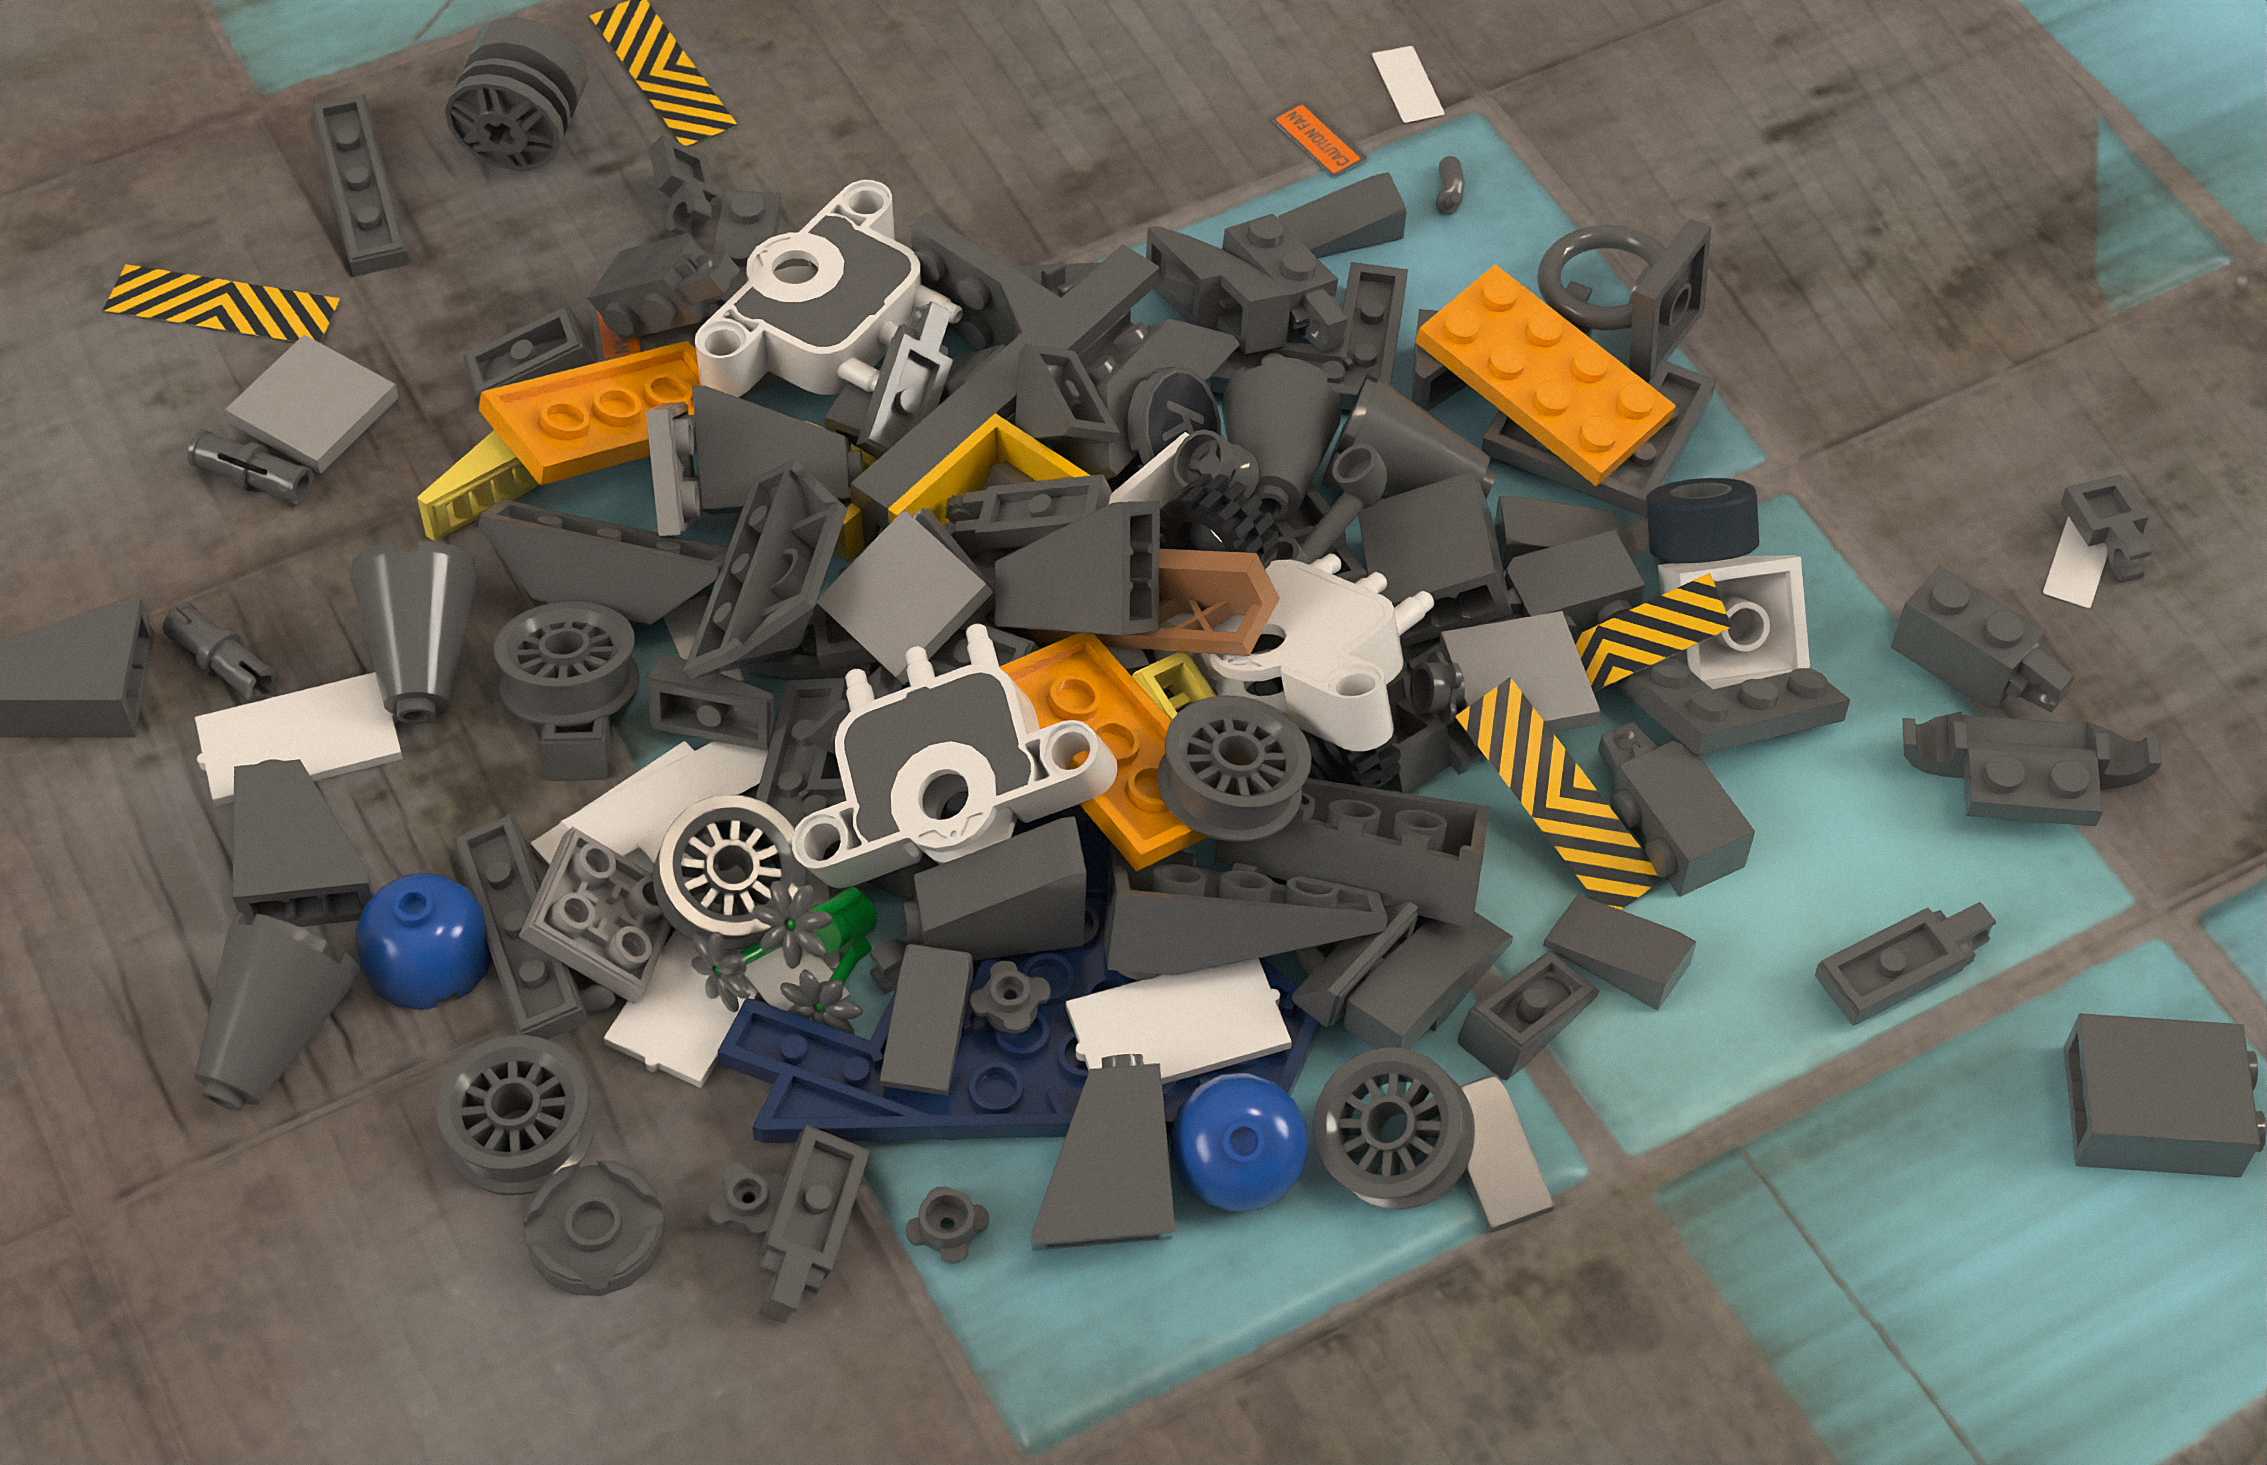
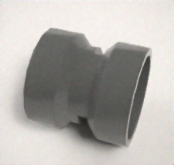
(1213, 454)

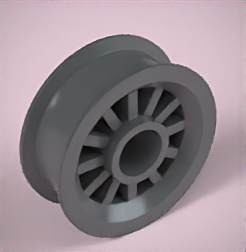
(566, 663)
(1233, 768)
(704, 819)
(519, 1075)
(1334, 1124)

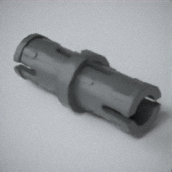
(281, 479)
(220, 652)

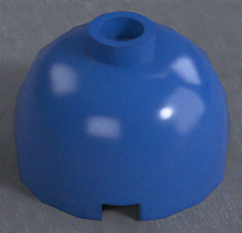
(422, 941)
(1239, 1142)

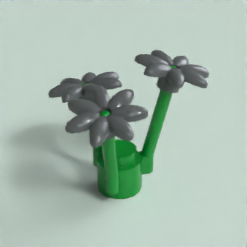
(828, 927)

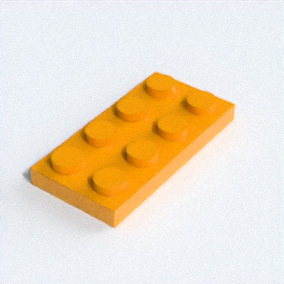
(1545, 374)
(591, 412)
(1089, 685)

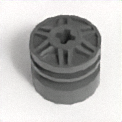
(516, 94)

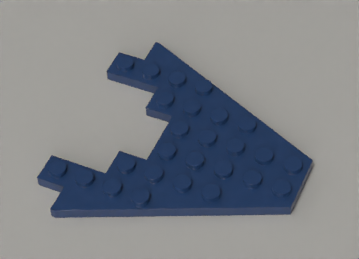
(1000, 1079)

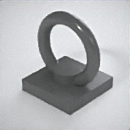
(1663, 300)

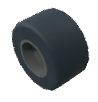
(1702, 520)

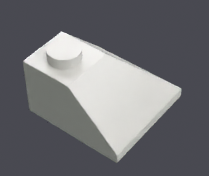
(1765, 614)

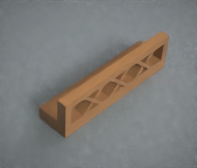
(1212, 587)

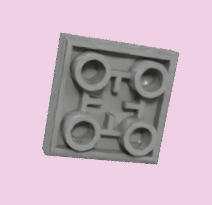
(312, 403)
(673, 471)
(904, 594)
(1537, 657)
(598, 916)

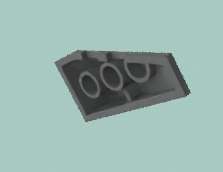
(1197, 918)

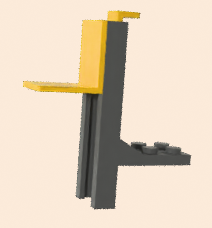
(976, 424)

